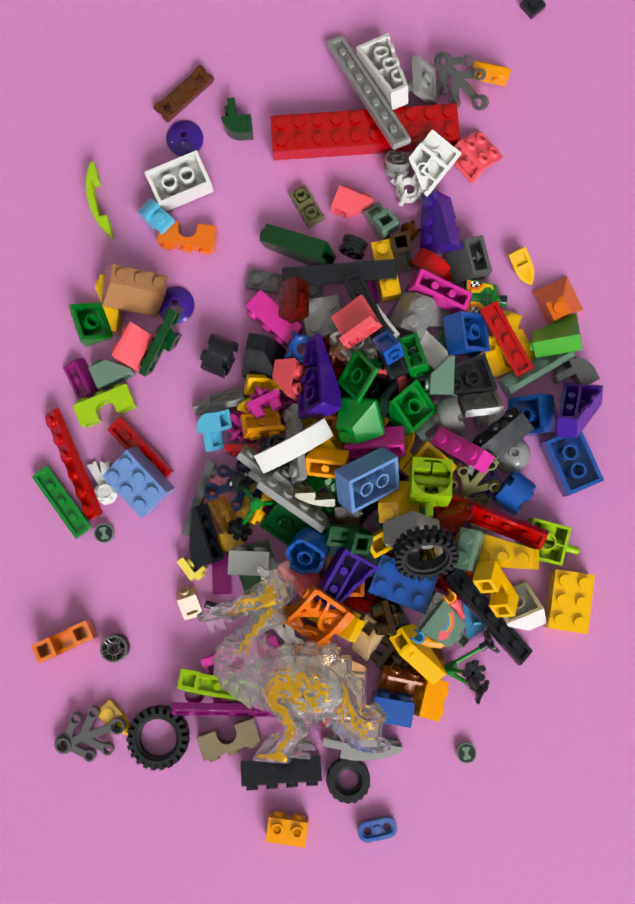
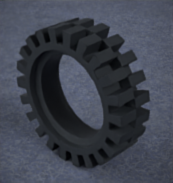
(423, 538)
(141, 754)

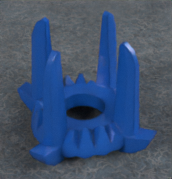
(294, 343)

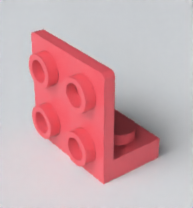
(476, 155)
(356, 322)

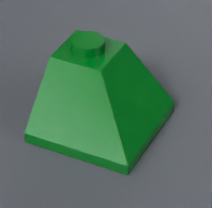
(359, 374)
(411, 408)
(359, 421)

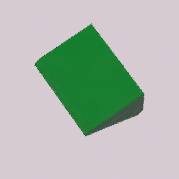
(90, 323)

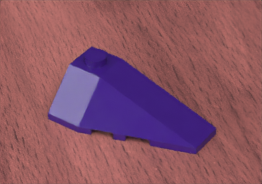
(320, 387)

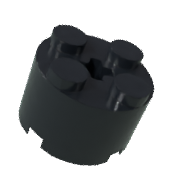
(219, 355)

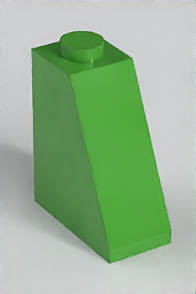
(557, 337)

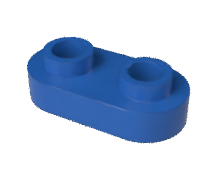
(377, 831)

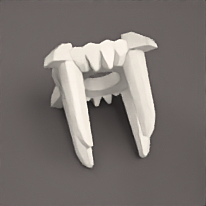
(402, 195)

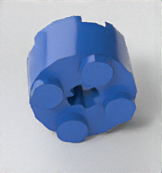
(514, 492)
(307, 551)

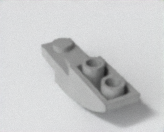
(280, 473)
(349, 753)

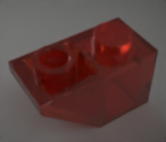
(454, 515)

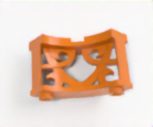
(323, 632)

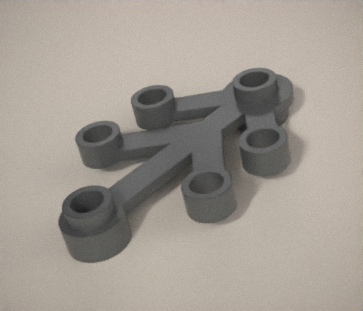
(458, 79)
(88, 736)

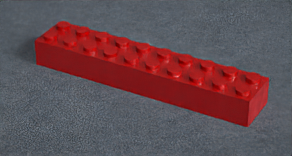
(356, 131)

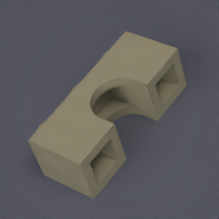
(213, 746)

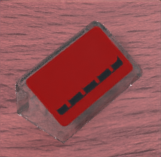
(360, 603)

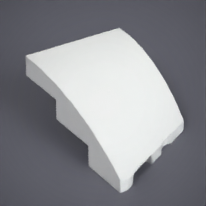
(433, 160)

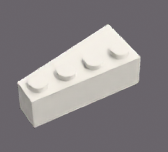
(384, 69)

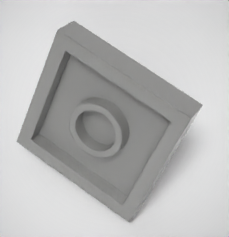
(423, 80)
(480, 404)

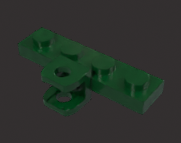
(164, 339)

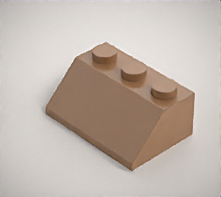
(133, 290)

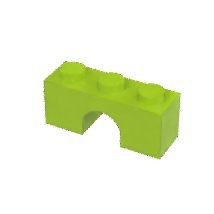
(89, 409)

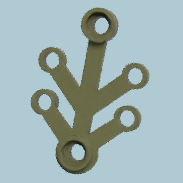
(472, 486)

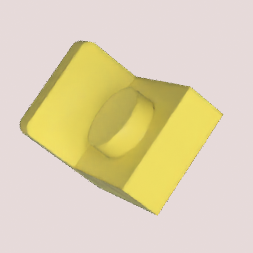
(188, 567)

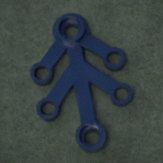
(225, 488)

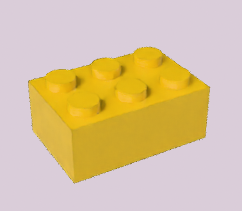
(569, 601)

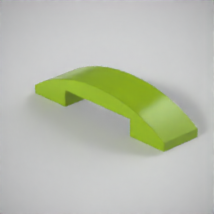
(93, 181)
(201, 684)

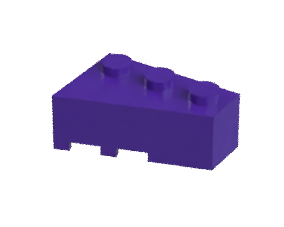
(438, 224)
(577, 408)
(344, 575)

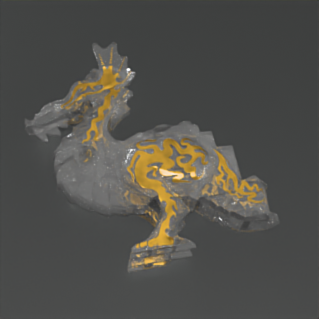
(290, 680)

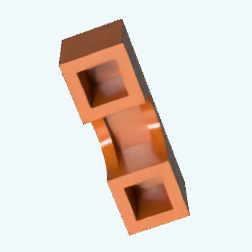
(203, 240)
(64, 641)

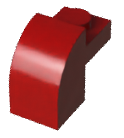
(432, 263)

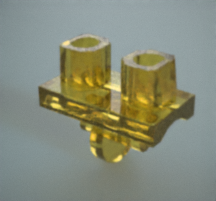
(221, 512)

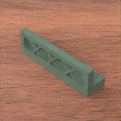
(542, 366)

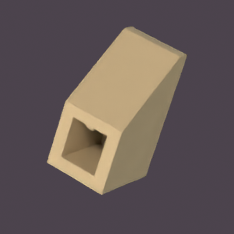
(367, 639)

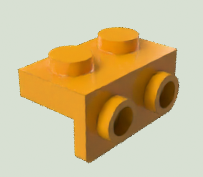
(494, 74)
(263, 427)

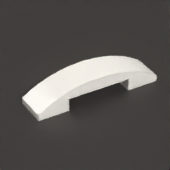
(294, 446)

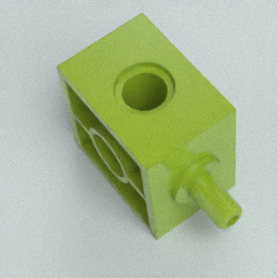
(430, 483)
(556, 542)

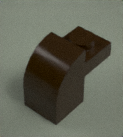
(401, 248)

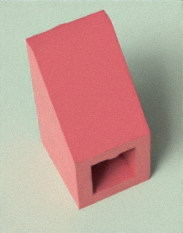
(350, 203)
(288, 375)

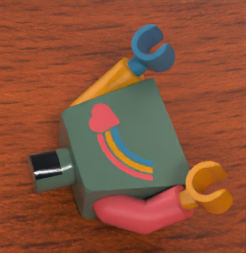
(443, 624)

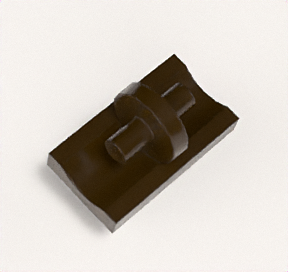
(389, 616)
(381, 659)

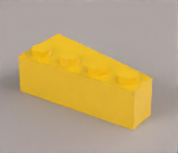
(508, 553)

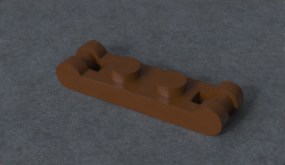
(184, 94)

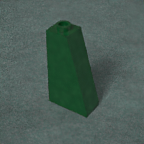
(297, 246)

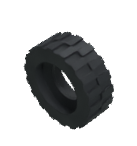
(358, 791)

